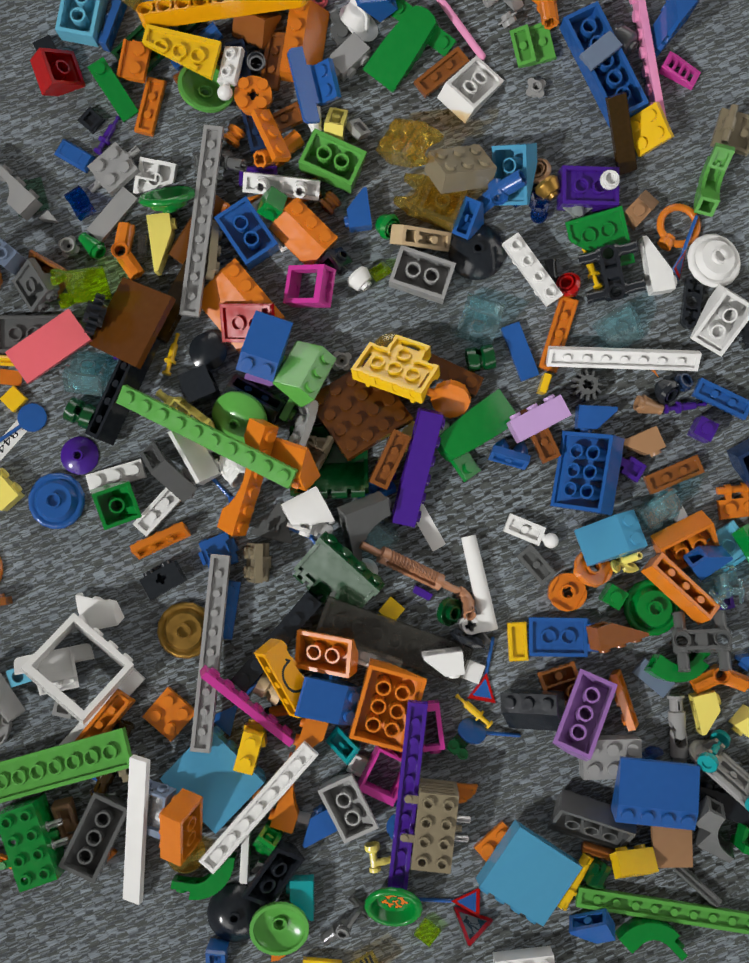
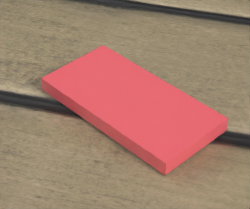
(48, 346)

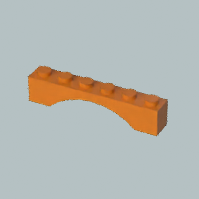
(238, 513)
(287, 809)

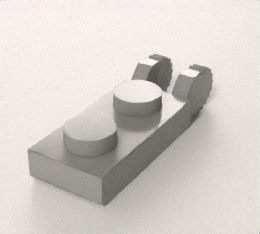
(304, 423)

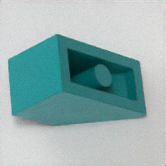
(302, 893)

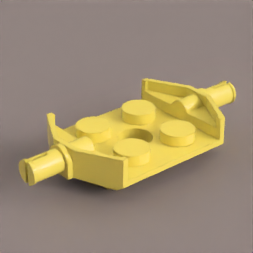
(181, 404)

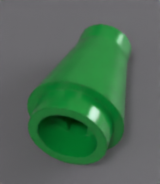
(94, 247)

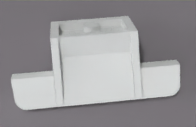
(59, 666)

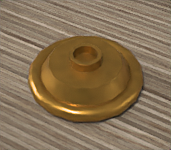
(182, 629)

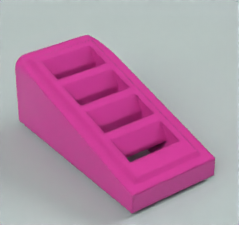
(670, 73)

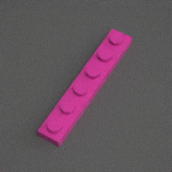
(242, 701)

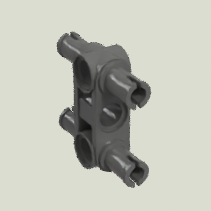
(702, 641)

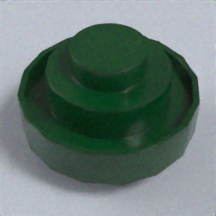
(449, 611)

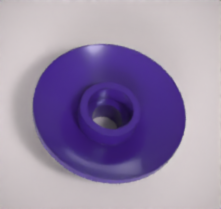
(87, 460)

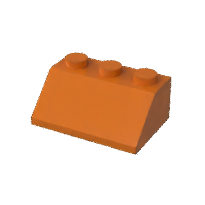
(303, 232)
(299, 458)
(685, 536)
(326, 653)

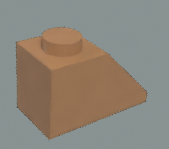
(640, 209)
(646, 442)

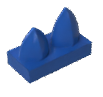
(516, 458)

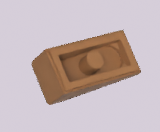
(65, 809)

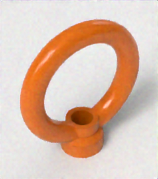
(666, 239)

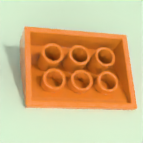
(232, 286)
(383, 704)

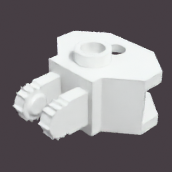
(307, 530)

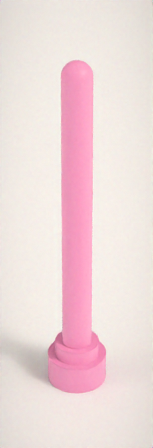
(462, 29)

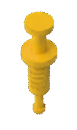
(593, 274)
(171, 356)
(474, 711)

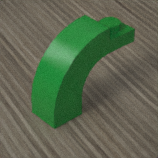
(667, 671)
(208, 885)
(641, 930)

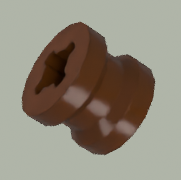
(329, 202)

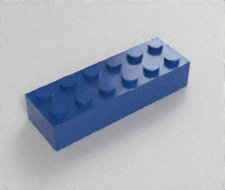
(614, 74)

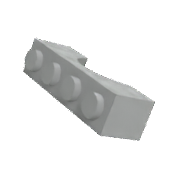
(19, 198)

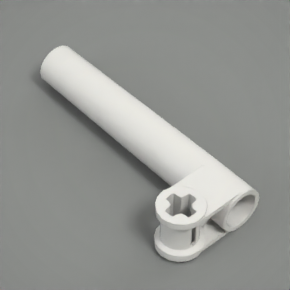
(485, 617)

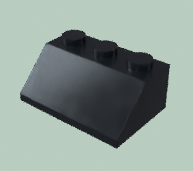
(532, 708)
(274, 874)

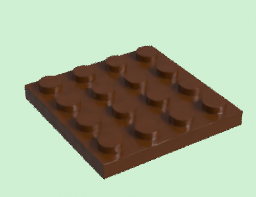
(359, 414)

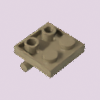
(732, 130)
(257, 562)

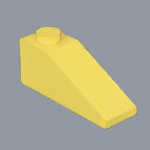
(161, 236)

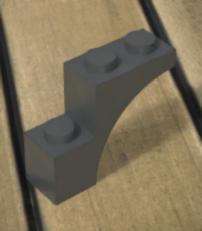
(707, 835)

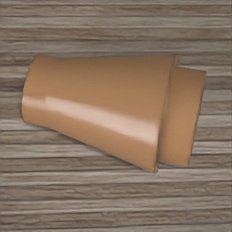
(647, 405)

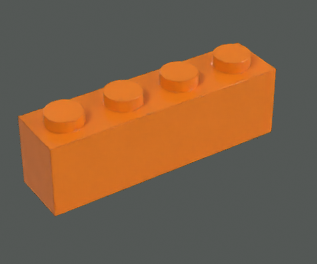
(680, 588)

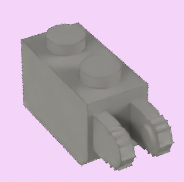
(350, 56)

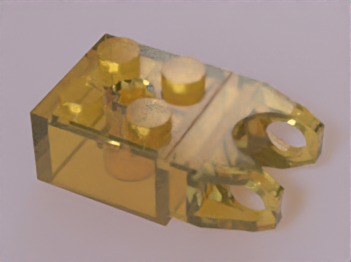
(407, 142)
(428, 201)

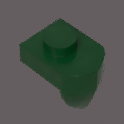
(597, 874)

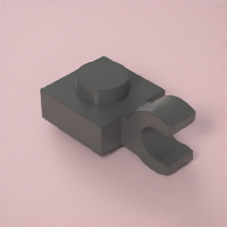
(339, 30)

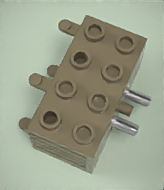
(435, 825)

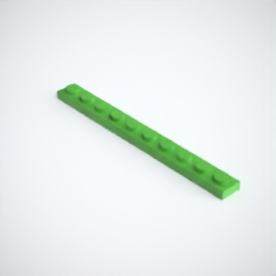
(207, 436)
(663, 909)

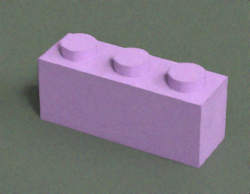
(538, 418)

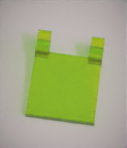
(81, 285)

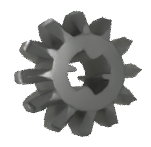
(589, 392)

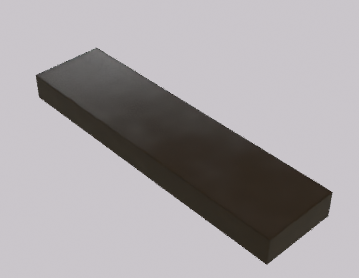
(621, 132)

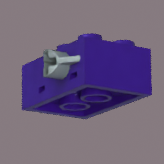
(582, 190)

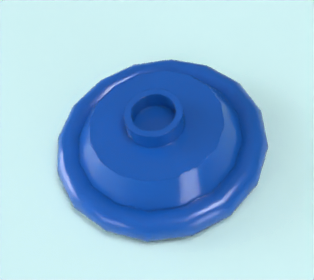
(56, 500)

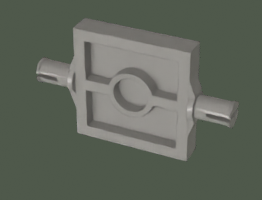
(113, 168)

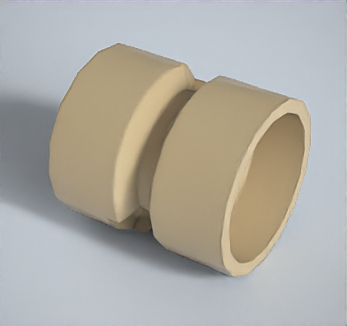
(265, 688)

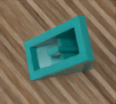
(343, 745)

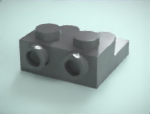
(35, 286)

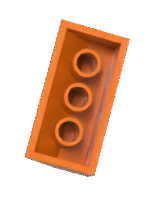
(305, 28)

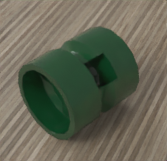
(480, 358)
(78, 412)

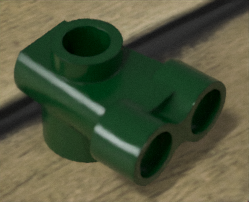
(457, 746)

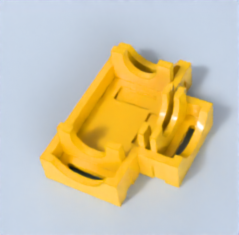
(397, 368)

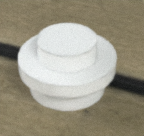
(609, 179)

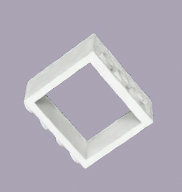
(95, 636)

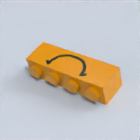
(281, 672)

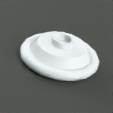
(713, 260)

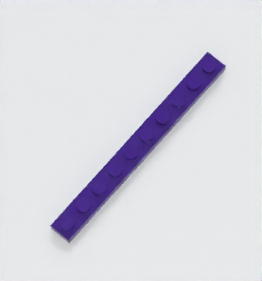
(408, 785)

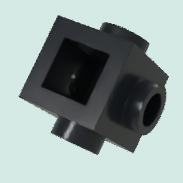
(337, 259)

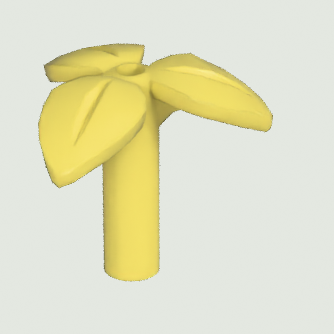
(626, 563)

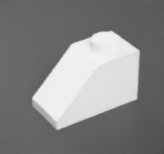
(446, 661)

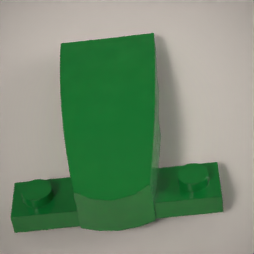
(406, 44)
(473, 430)

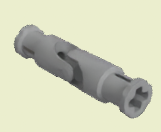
(677, 725)

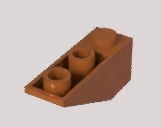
(607, 635)

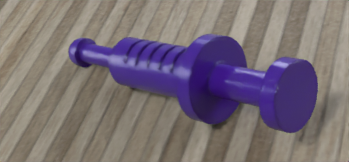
(104, 140)
(679, 407)

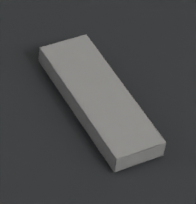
(112, 214)

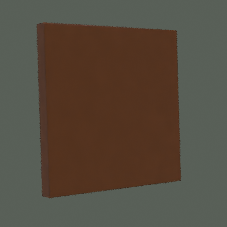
(132, 322)

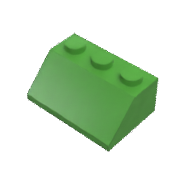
(332, 160)
(304, 372)

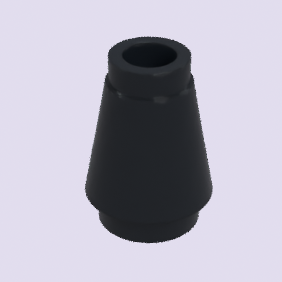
(253, 63)

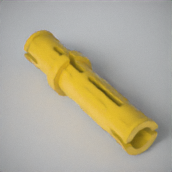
(585, 861)

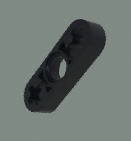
(698, 296)

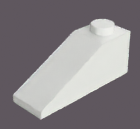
(657, 271)

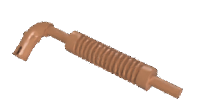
(422, 574)

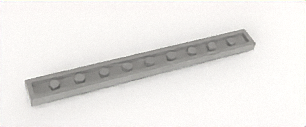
(201, 221)
(210, 652)

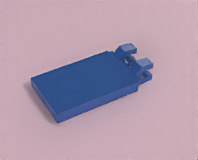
(559, 637)

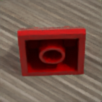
(56, 71)

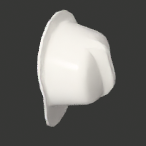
(359, 21)

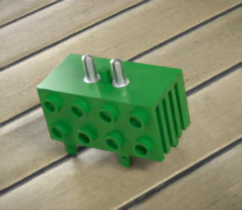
(37, 842)

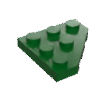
(600, 230)

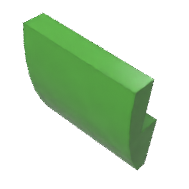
(532, 45)

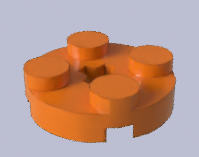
(252, 84)
(590, 577)
(571, 602)

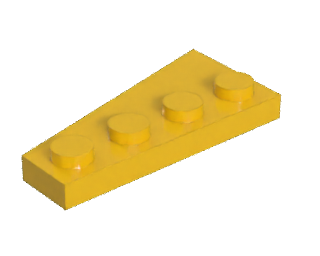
(188, 50)

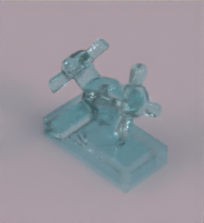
(722, 582)

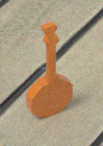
(450, 398)

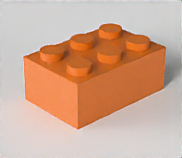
(181, 826)

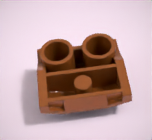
(559, 679)

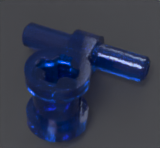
(538, 207)

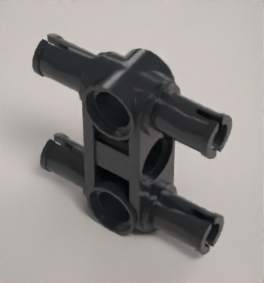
(611, 272)

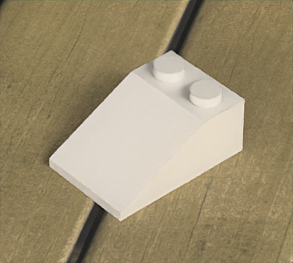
(470, 88)
(721, 320)

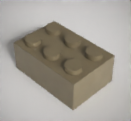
(460, 168)

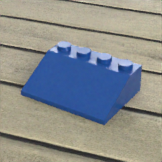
(587, 472)
(656, 793)

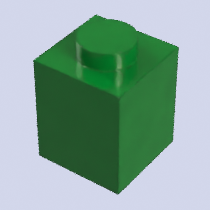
(272, 204)
(613, 596)

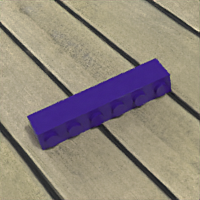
(417, 466)

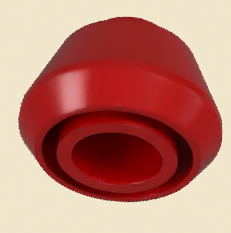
(569, 284)

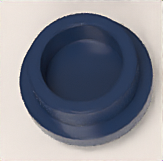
(685, 381)

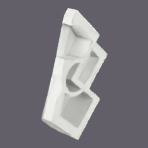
(154, 174)
(307, 509)
(98, 611)

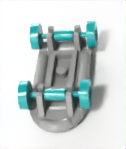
(720, 766)

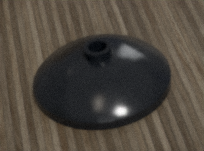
(473, 263)
(228, 903)

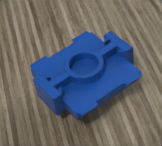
(218, 545)

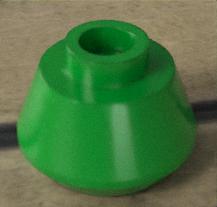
(384, 224)

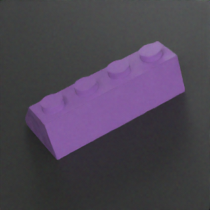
(584, 715)

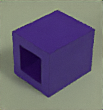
(703, 429)

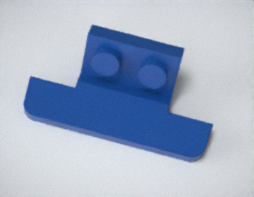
(313, 84)

